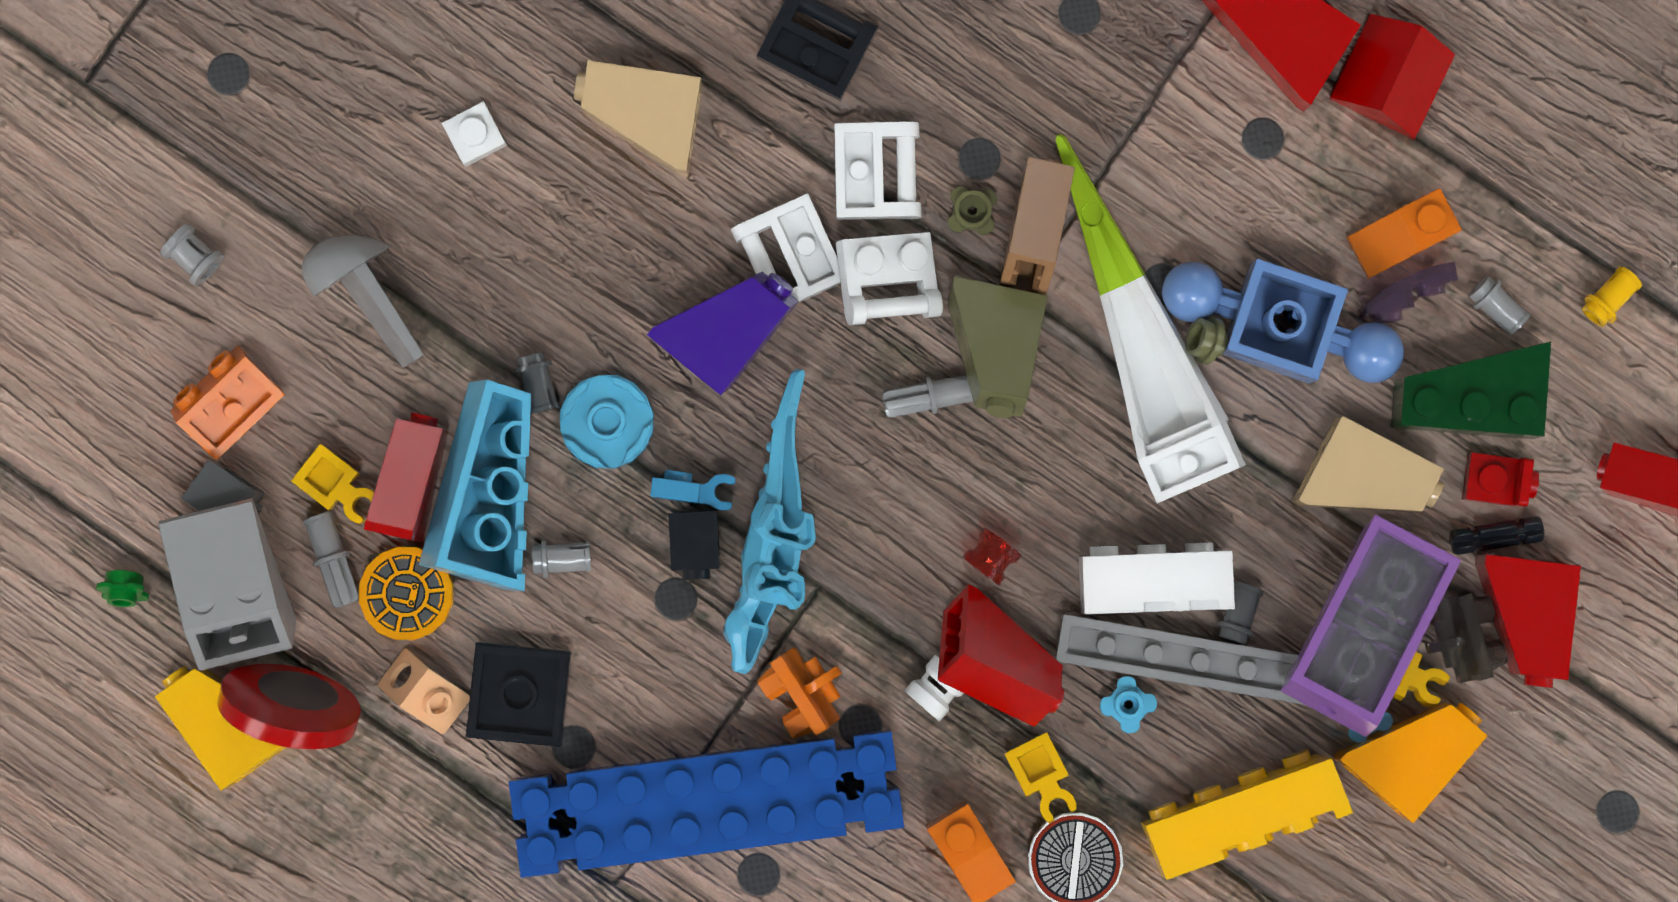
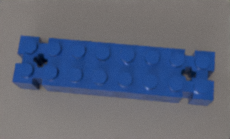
(705, 803)

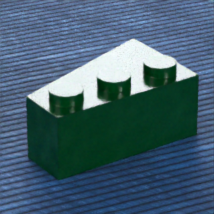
(1479, 397)

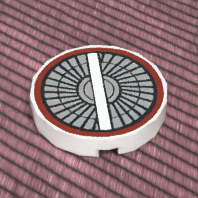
(1075, 858)

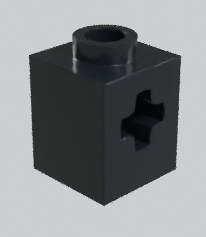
(694, 543)

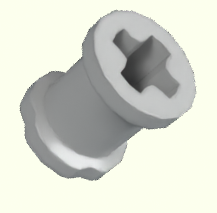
(192, 254)

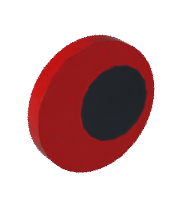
(288, 706)

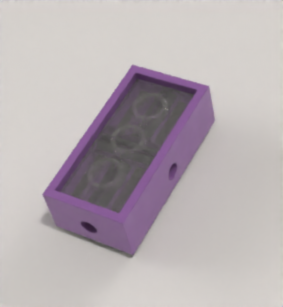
(1370, 626)

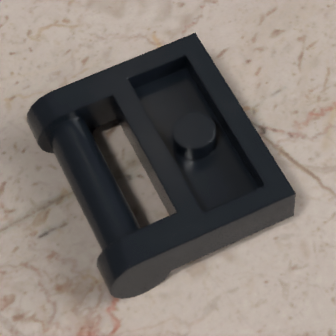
(811, 56)

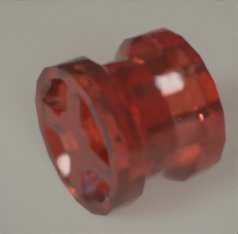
(991, 556)

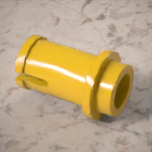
(1611, 297)

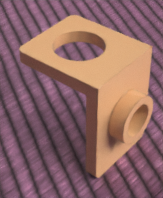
(424, 693)

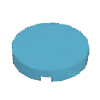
(606, 421)

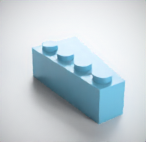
(483, 491)

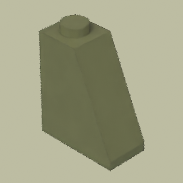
(997, 342)

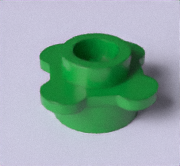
(122, 588)

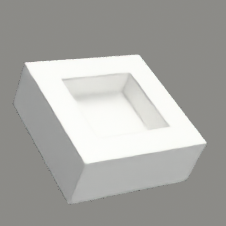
(474, 134)

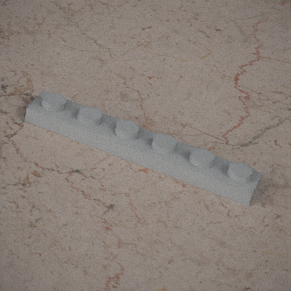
(1174, 657)

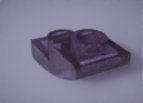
(1398, 297)

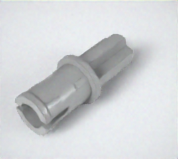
(926, 396)
(331, 559)

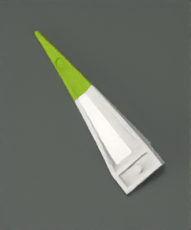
(1170, 406)

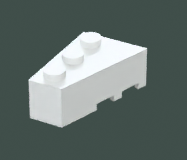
(1156, 579)

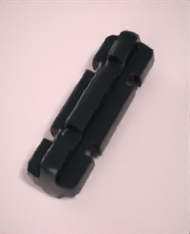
(1496, 535)

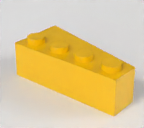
(1245, 813)

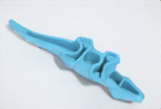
(773, 540)

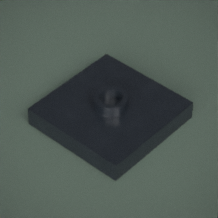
(518, 694)

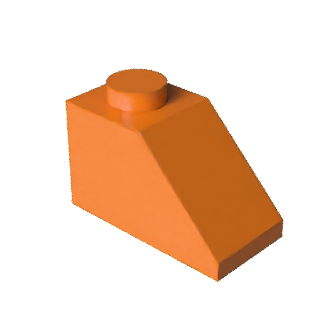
(1404, 233)
(970, 853)

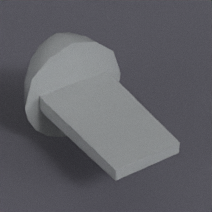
(345, 261)

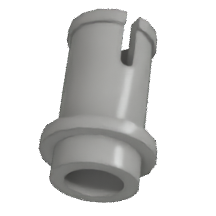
(1498, 305)
(561, 558)

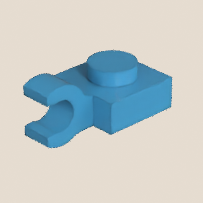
(679, 487)

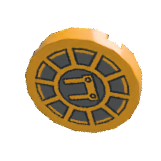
(403, 597)

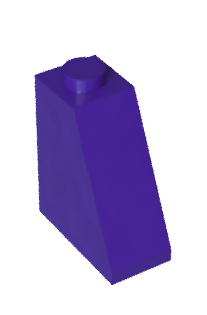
(726, 330)

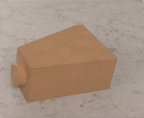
(1037, 226)

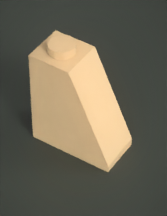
(644, 108)
(1368, 473)

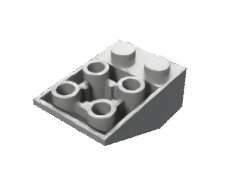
(227, 585)

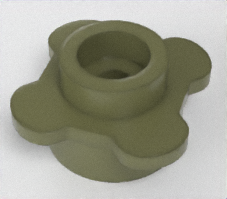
(982, 201)

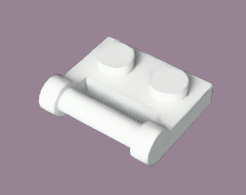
(861, 170)
(801, 242)
(888, 262)

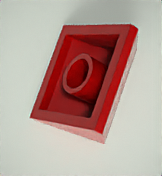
(1393, 74)

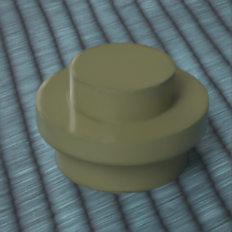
(1206, 339)

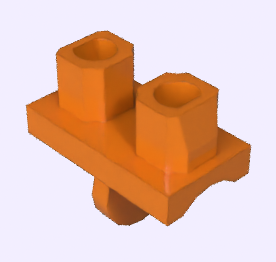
(808, 687)

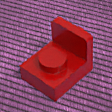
(1500, 480)

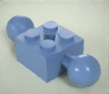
(1313, 307)

